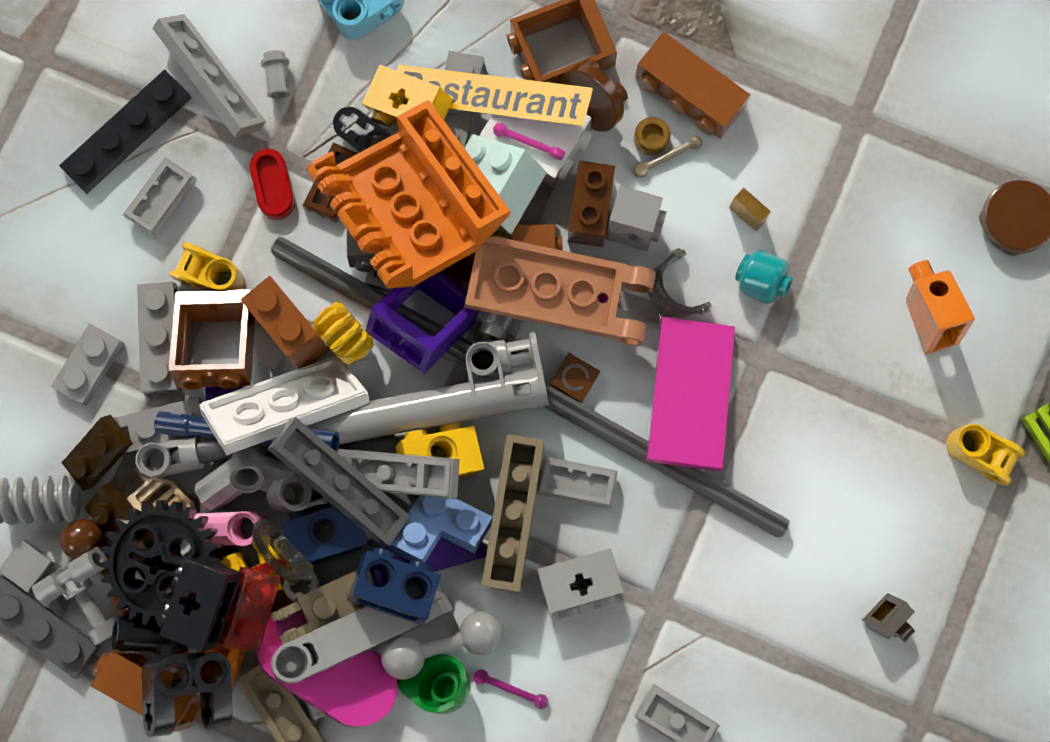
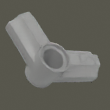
(243, 473)

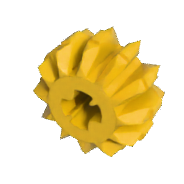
(343, 333)

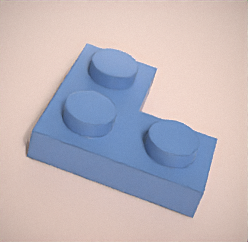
(439, 518)

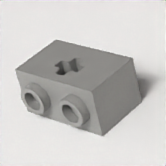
(636, 218)
(558, 577)

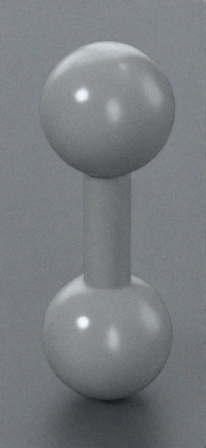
(405, 656)

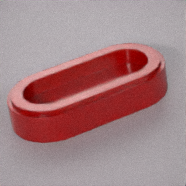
(272, 184)

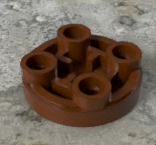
(607, 97)
(1017, 217)

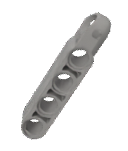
(347, 639)

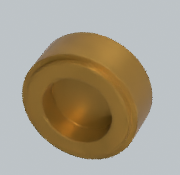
(652, 136)

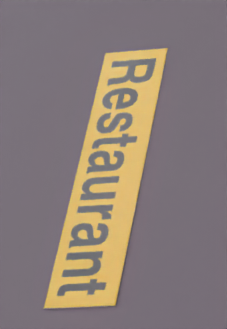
(509, 95)

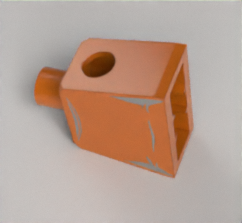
(937, 308)

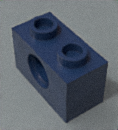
(302, 534)

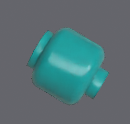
(763, 276)

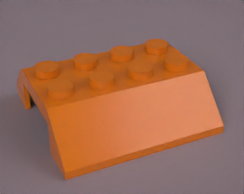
(412, 199)

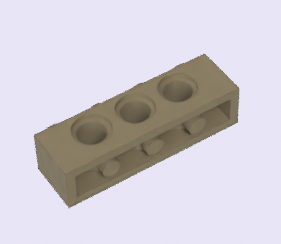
(513, 513)

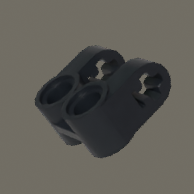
(214, 692)

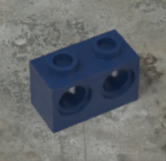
(393, 597)

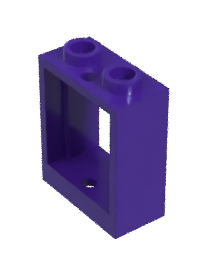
(419, 347)

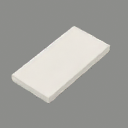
(266, 407)

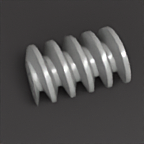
(38, 502)

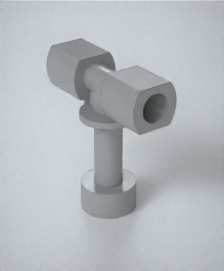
(74, 584)

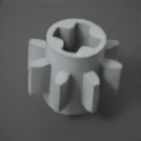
(497, 326)

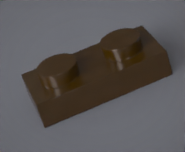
(97, 452)

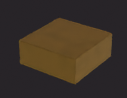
(750, 209)

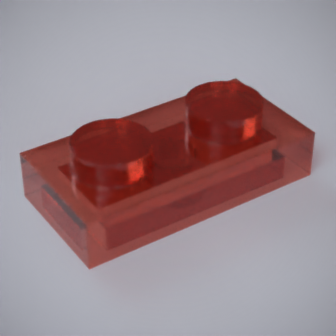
(250, 610)

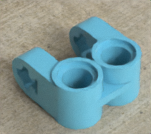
(371, 14)

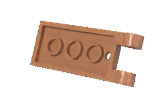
(556, 288)

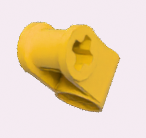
(202, 269)
(991, 455)

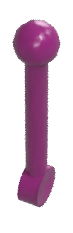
(482, 677)

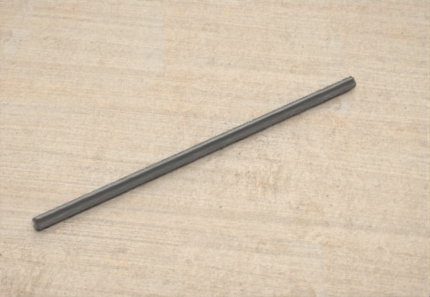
(558, 402)

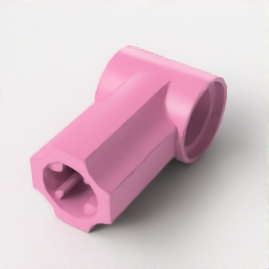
(229, 526)

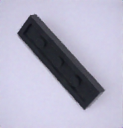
(125, 131)

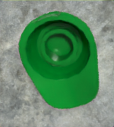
(439, 686)

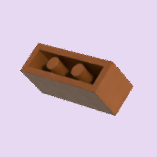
(691, 86)

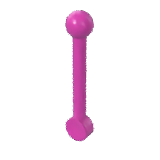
(501, 130)

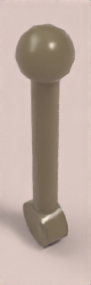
(641, 168)

